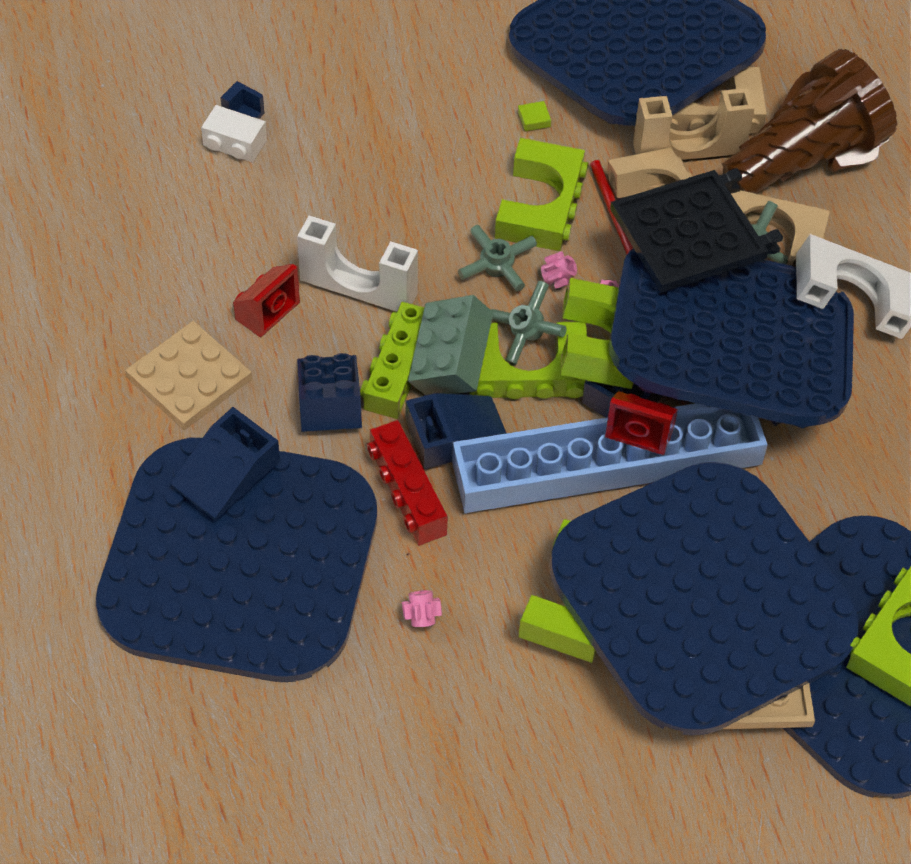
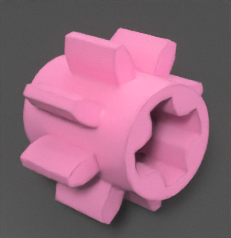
(558, 269)
(421, 608)

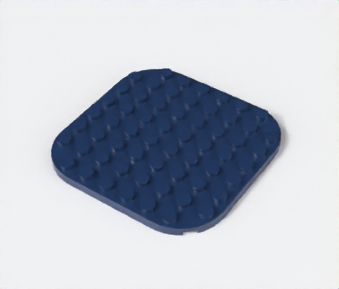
(636, 49)
(736, 343)
(245, 594)
(703, 597)
(858, 727)

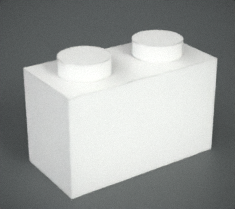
(234, 133)

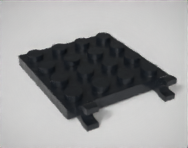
(692, 229)

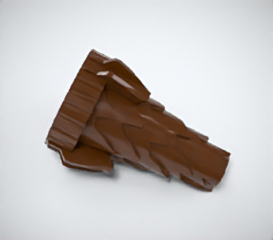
(828, 114)

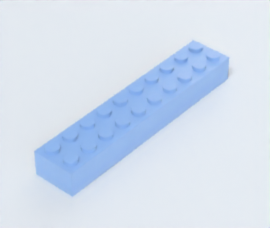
(580, 459)

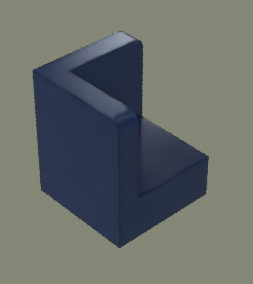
(243, 100)

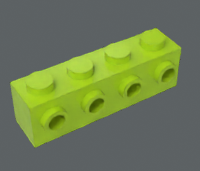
(389, 372)

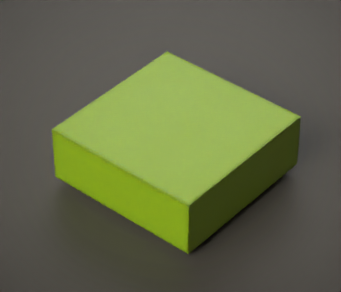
(534, 116)

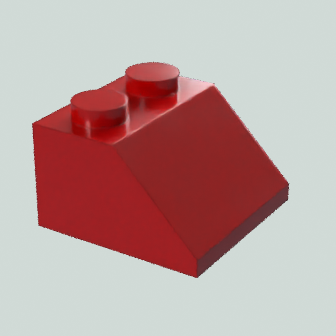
(268, 299)
(640, 422)

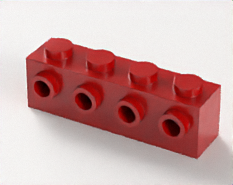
(408, 483)

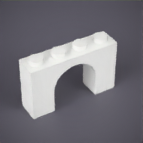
(823, 262)
(326, 267)

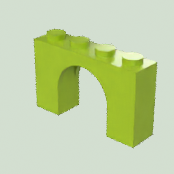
(549, 222)
(587, 356)
(502, 380)
(554, 626)
(878, 654)

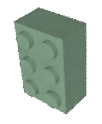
(451, 346)

